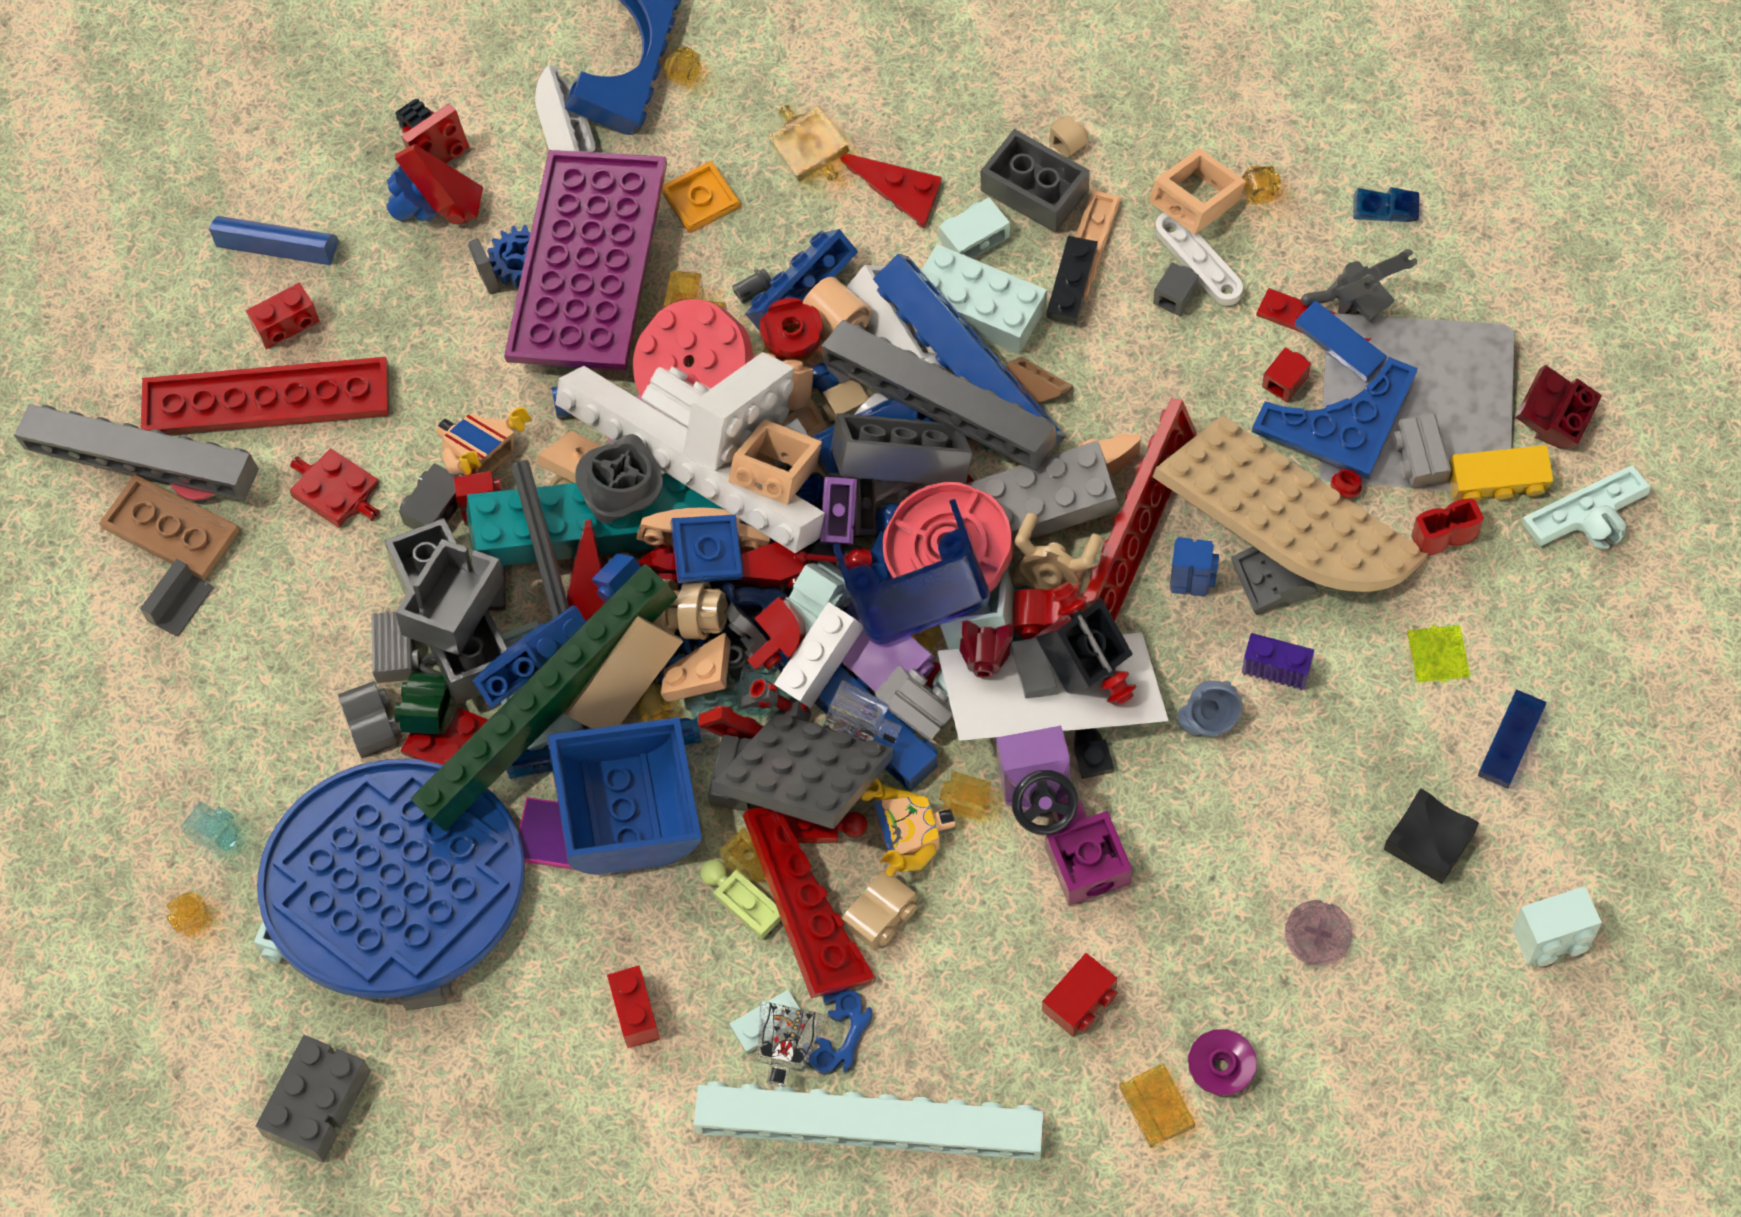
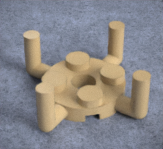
(1050, 565)

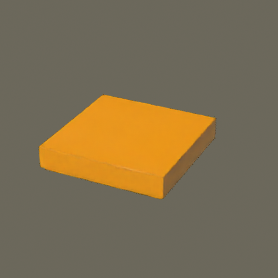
(700, 196)

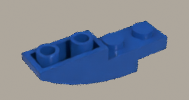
(526, 657)

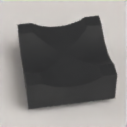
(1431, 836)

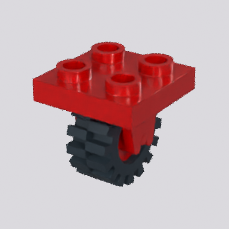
(434, 132)

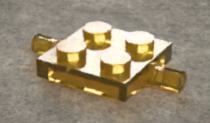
(808, 143)

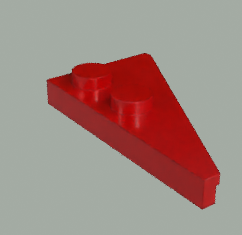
(906, 188)

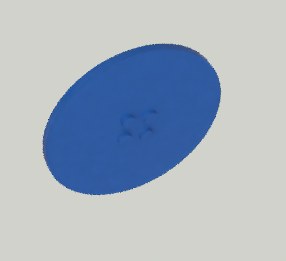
(380, 895)

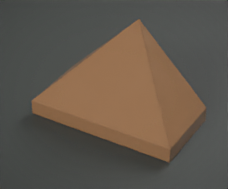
(1037, 381)

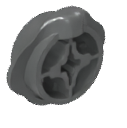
(618, 478)

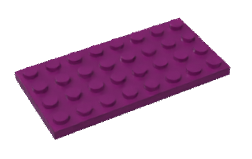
(586, 260)

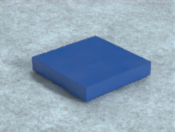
(706, 548)

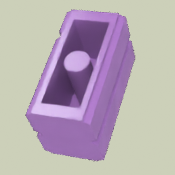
(839, 510)

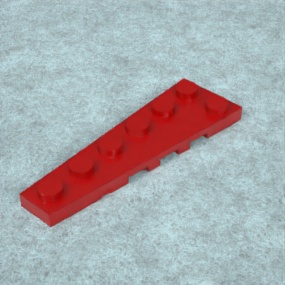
(814, 930)

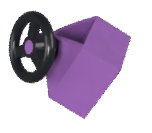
(1036, 776)

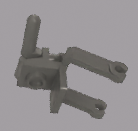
(1361, 286)

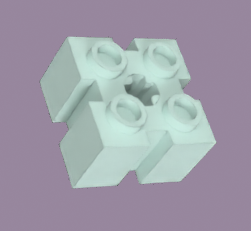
(816, 588)

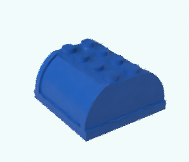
(624, 796)

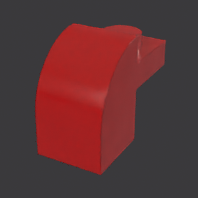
(786, 633)

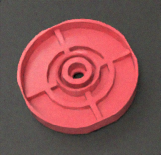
(688, 330)
(927, 516)

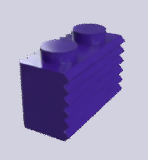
(1277, 661)

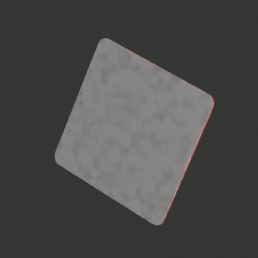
(1459, 377)

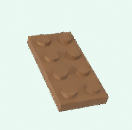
(169, 526)

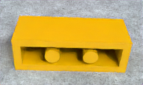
(1501, 473)

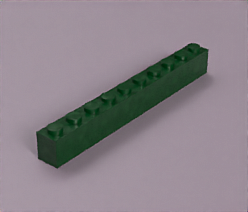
(539, 701)

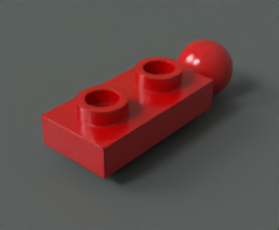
(853, 825)

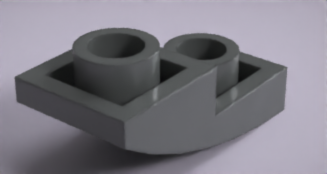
(744, 627)

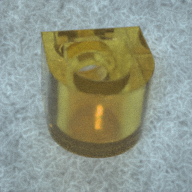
(683, 66)
(1261, 184)
(188, 913)

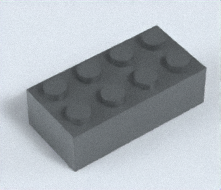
(899, 450)

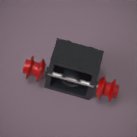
(1086, 645)

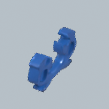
(848, 1005)

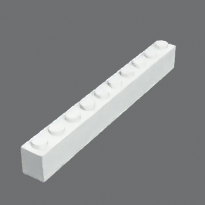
(620, 413)

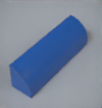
(273, 240)

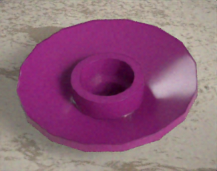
(1225, 1046)

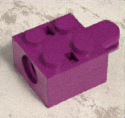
(1084, 856)

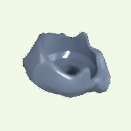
(1211, 709)

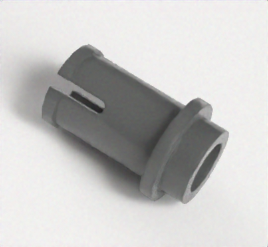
(752, 284)
(737, 659)

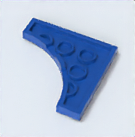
(1347, 431)

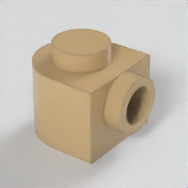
(1067, 136)

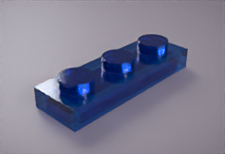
(1512, 739)

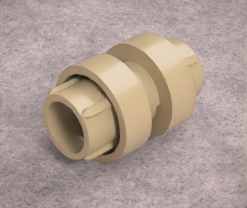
(695, 611)

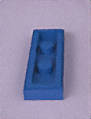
(1340, 341)

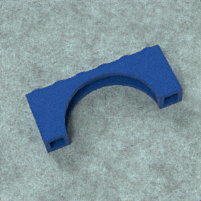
(620, 99)

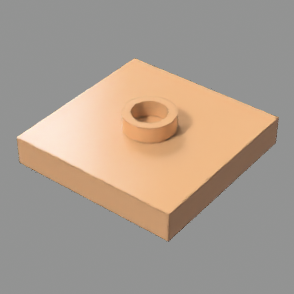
(565, 454)

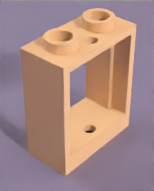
(1194, 214)
(780, 444)

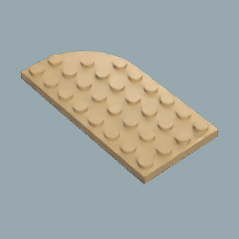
(1287, 511)

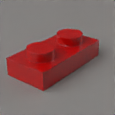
(726, 722)

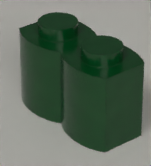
(423, 704)

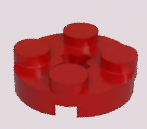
(794, 344)

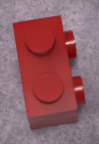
(282, 315)

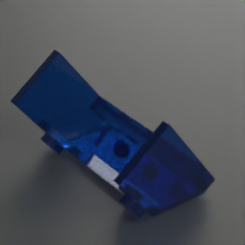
(921, 596)

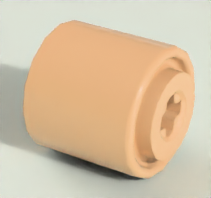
(836, 304)

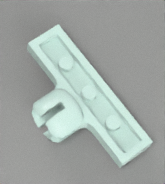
(1590, 510)

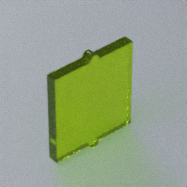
(1438, 653)

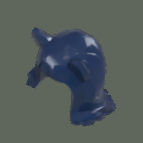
(750, 600)

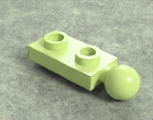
(741, 898)

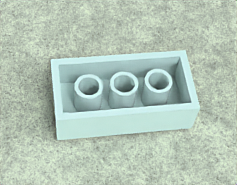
(989, 300)

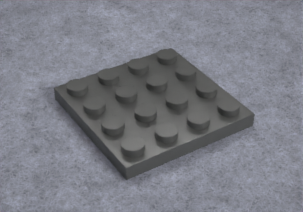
(803, 770)

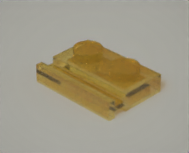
(1157, 1105)

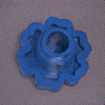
(407, 199)

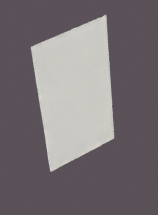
(1000, 709)

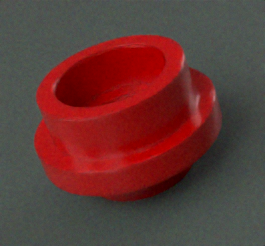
(1346, 483)

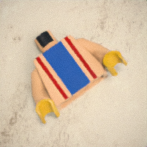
(479, 442)

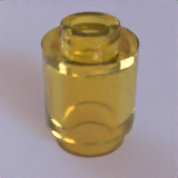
(652, 704)

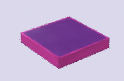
(542, 834)

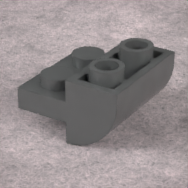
(1268, 581)

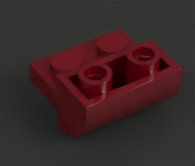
(1558, 408)

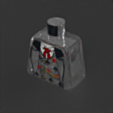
(860, 715)
(786, 1039)

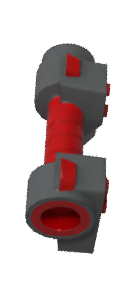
(766, 695)

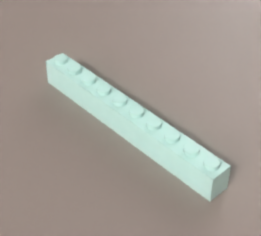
(869, 1121)

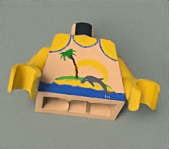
(907, 827)

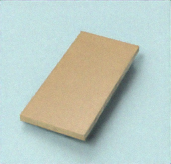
(624, 675)

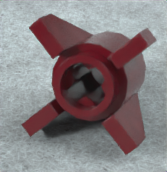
(985, 648)

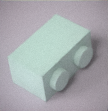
(975, 229)

